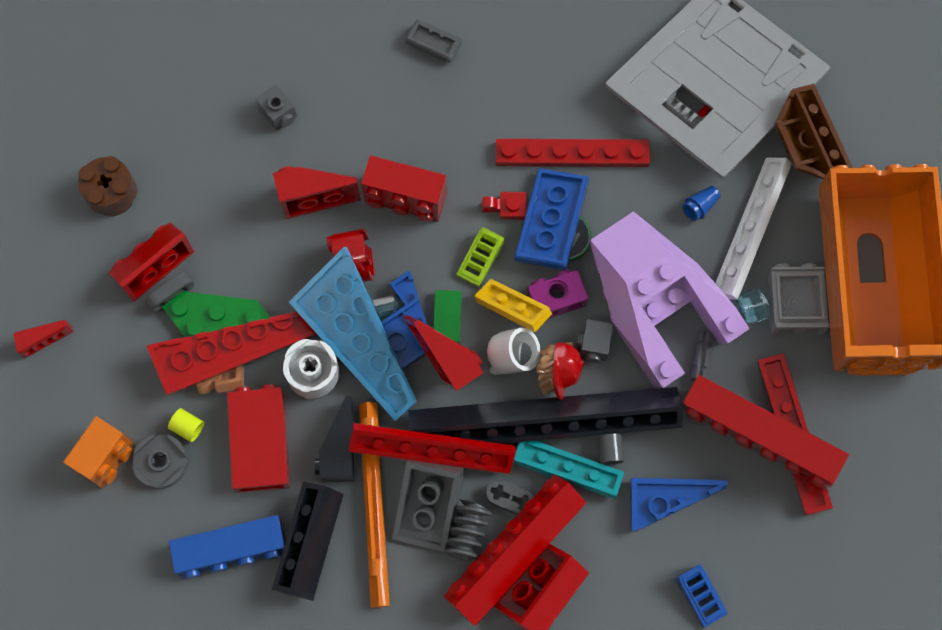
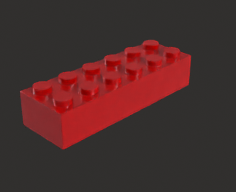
(764, 431)

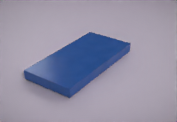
(551, 219)

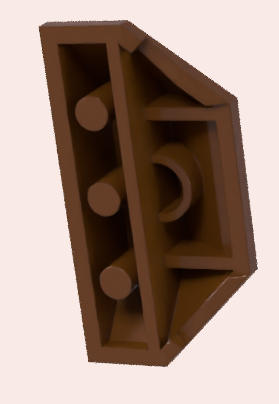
(809, 133)

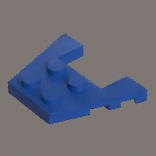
(400, 336)

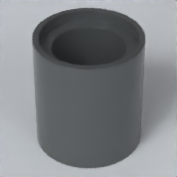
(610, 449)

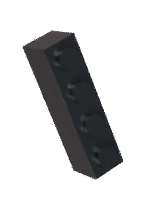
(308, 541)

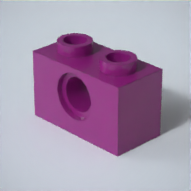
(569, 284)

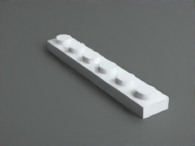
(752, 226)

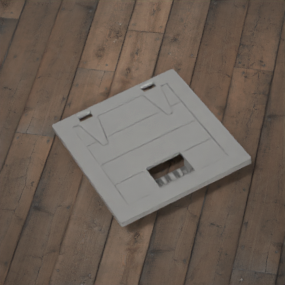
(728, 62)

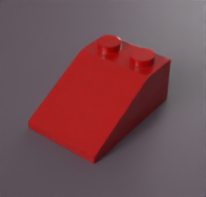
(311, 190)
(451, 360)

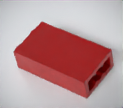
(258, 439)

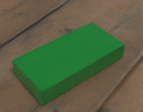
(448, 313)

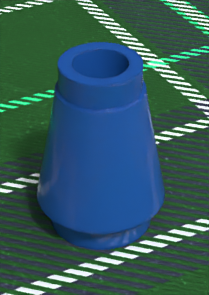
(700, 203)

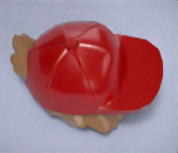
(559, 368)

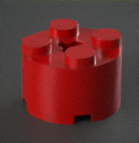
(358, 250)

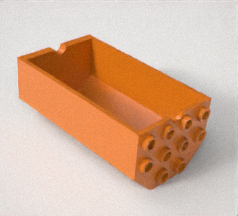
(890, 323)

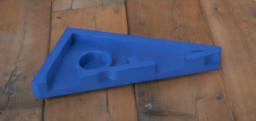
(658, 498)

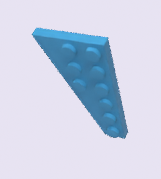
(346, 320)

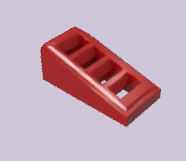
(37, 338)

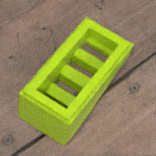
(491, 237)

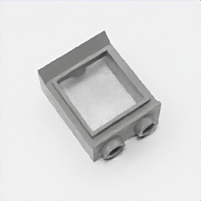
(797, 298)

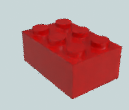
(404, 189)

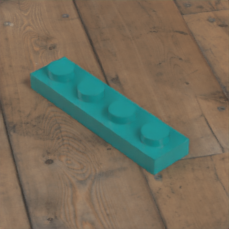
(570, 467)

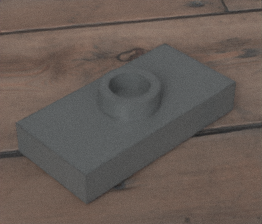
(433, 41)

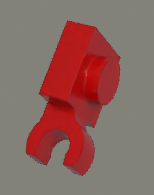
(510, 205)

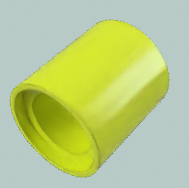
(186, 425)

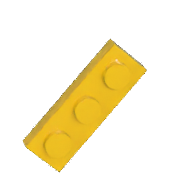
(513, 305)

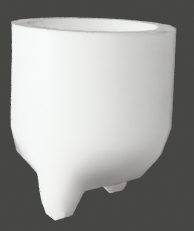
(505, 351)

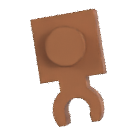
(224, 382)

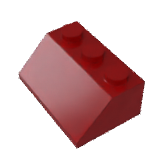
(151, 261)
(542, 590)

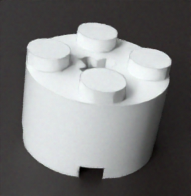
(319, 356)

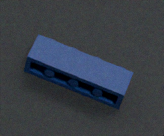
(227, 546)

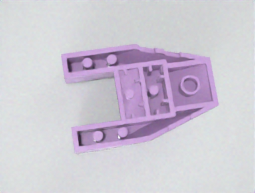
(647, 282)

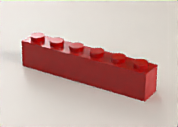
(514, 549)

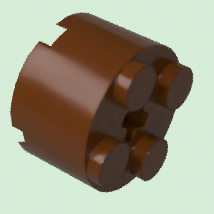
(104, 173)

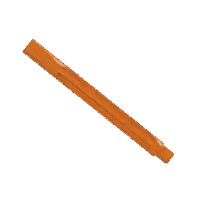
(374, 517)

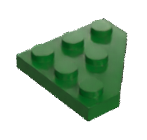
(207, 313)

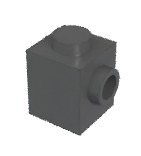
(276, 107)
(595, 341)

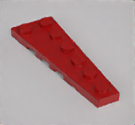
(209, 354)

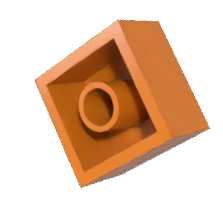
(100, 453)

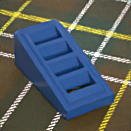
(710, 591)

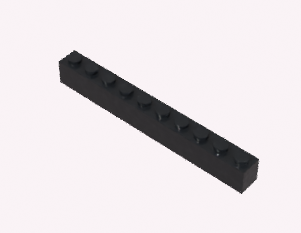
(554, 417)

